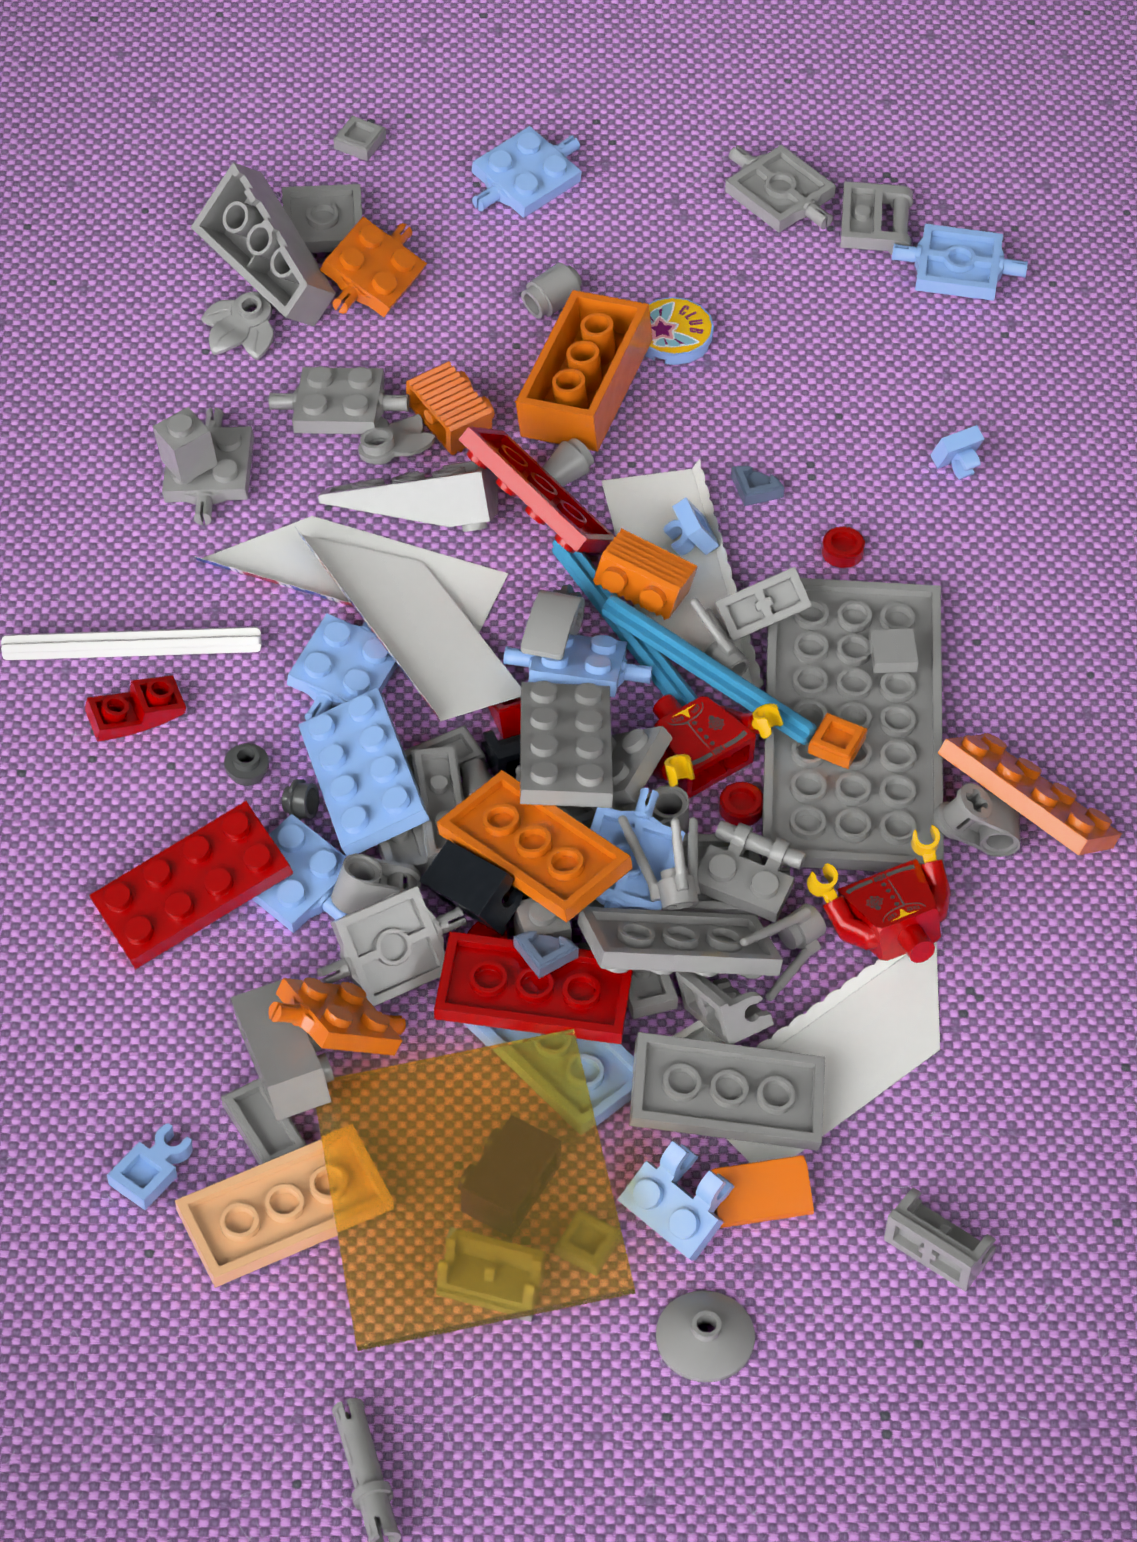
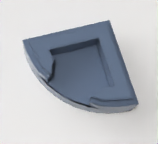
(755, 486)
(545, 952)

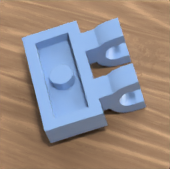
(672, 1211)

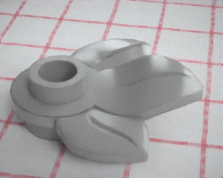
(235, 326)
(394, 440)

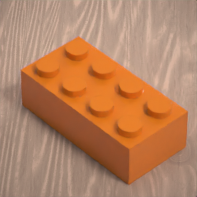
(584, 369)

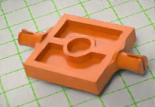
(372, 267)
(337, 1016)

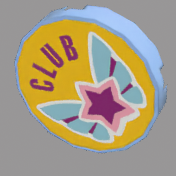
(679, 330)

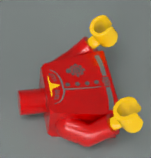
(708, 740)
(893, 909)

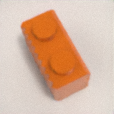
(448, 404)
(644, 574)

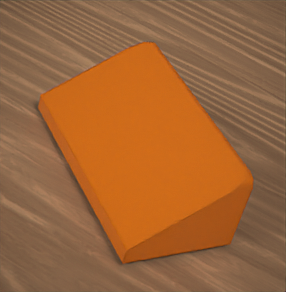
(766, 1191)

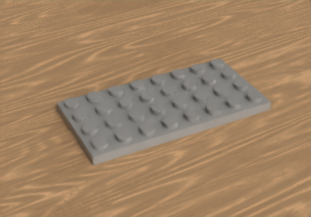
(823, 666)

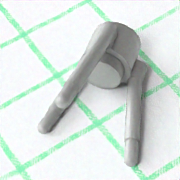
(723, 648)
(679, 884)
(796, 930)

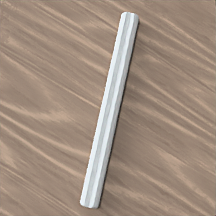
(131, 643)

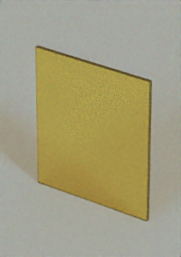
(470, 1190)

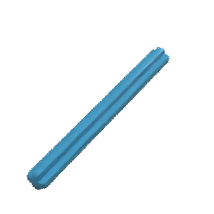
(704, 666)
(663, 673)

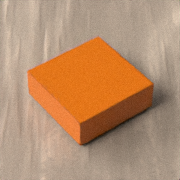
(837, 740)

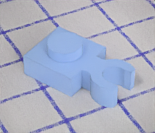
(148, 1172)

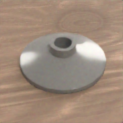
(705, 1354)

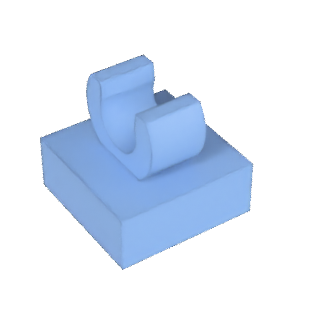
(959, 451)
(693, 527)

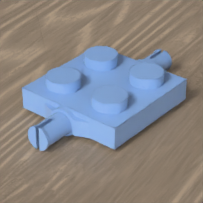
(526, 172)
(959, 261)
(585, 660)
(340, 665)
(656, 842)
(314, 875)

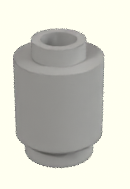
(550, 290)

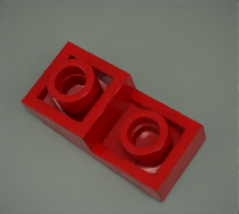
(142, 708)

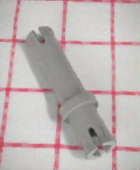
(371, 1492)

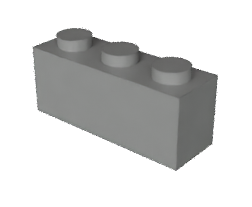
(282, 1055)

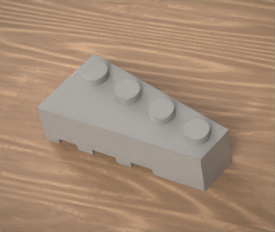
(262, 244)

